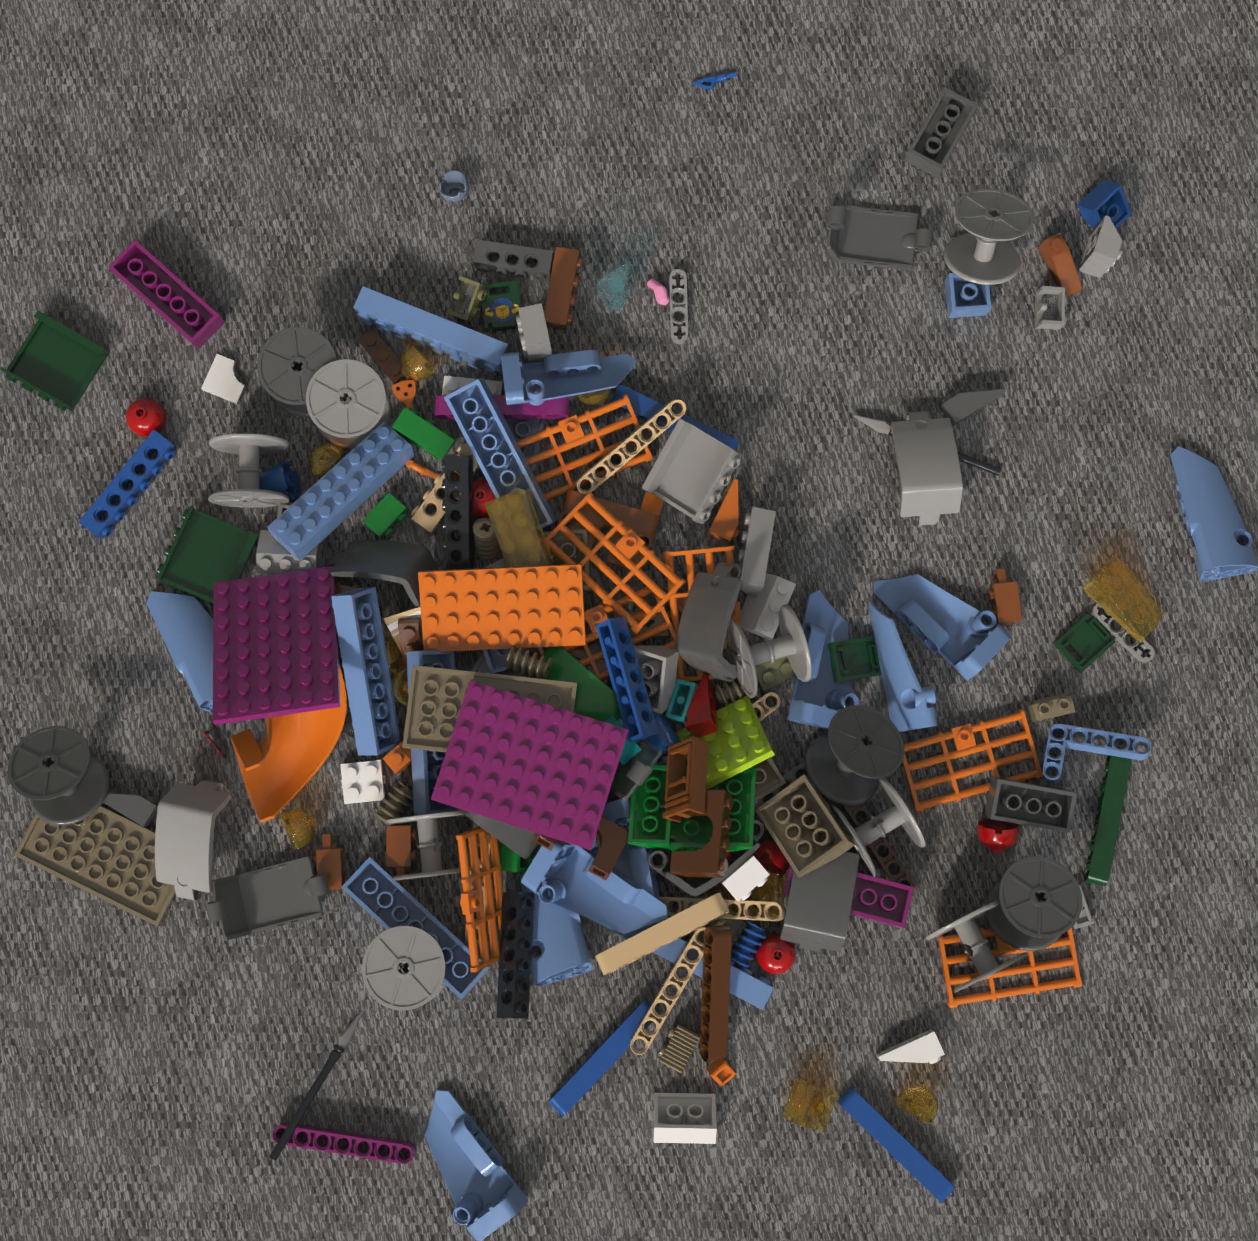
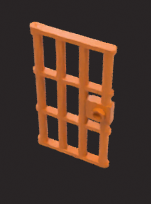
(574, 437)
(624, 551)
(668, 557)
(598, 615)
(965, 745)
(472, 899)
(1001, 950)

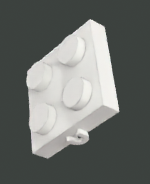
(363, 781)

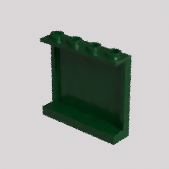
(56, 362)
(205, 553)

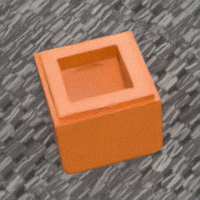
(652, 503)
(721, 1071)

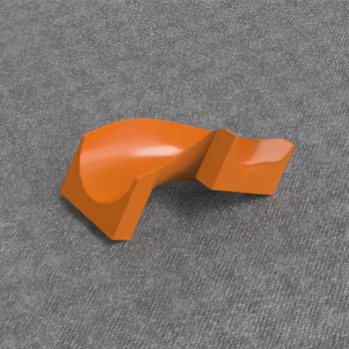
(287, 754)

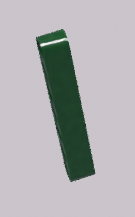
(1108, 820)

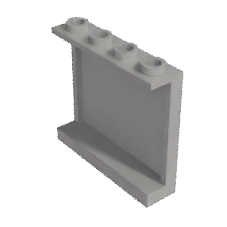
(692, 471)

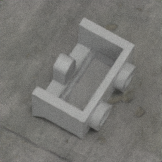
(1050, 308)

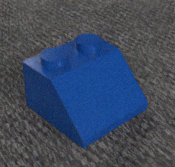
(1104, 200)

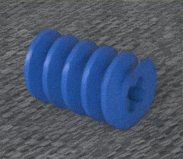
(747, 944)

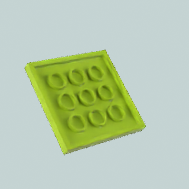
(737, 743)

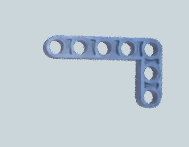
(1089, 745)

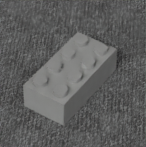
(533, 333)

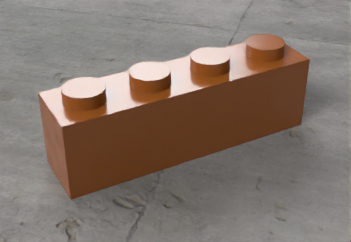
(561, 288)

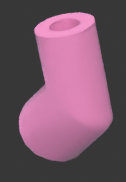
(659, 290)

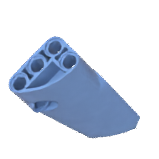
(1211, 518)
(189, 639)
(904, 695)
(471, 1169)

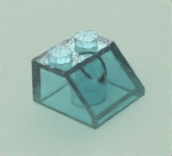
(614, 287)

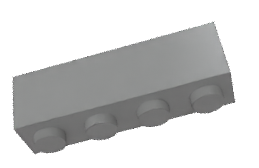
(755, 549)

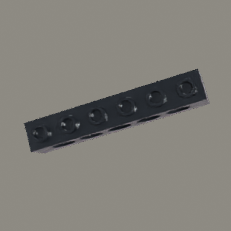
(465, 506)
(515, 955)

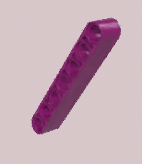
(550, 409)
(354, 1143)

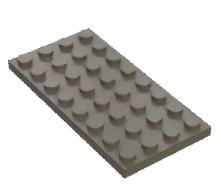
(439, 694)
(104, 857)

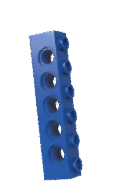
(117, 487)
(626, 679)

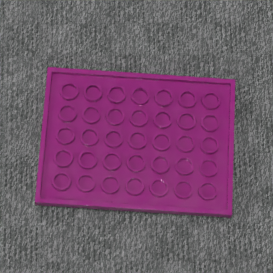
(275, 646)
(530, 765)

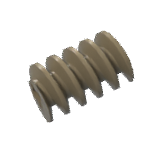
(485, 539)
(528, 665)
(728, 693)
(395, 804)

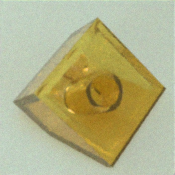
(810, 1104)

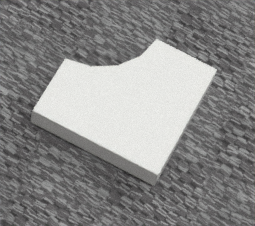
(222, 380)

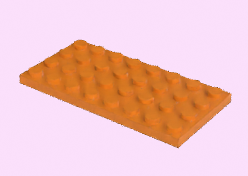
(502, 607)

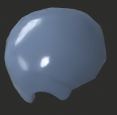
(454, 181)

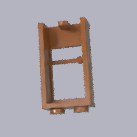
(694, 797)

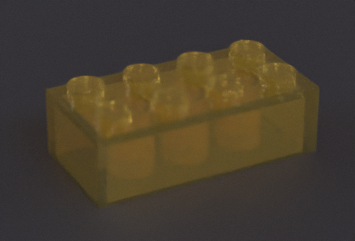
(518, 530)

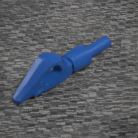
(713, 80)

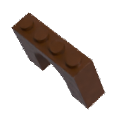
(611, 843)
(711, 859)

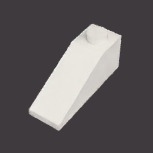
(919, 1049)

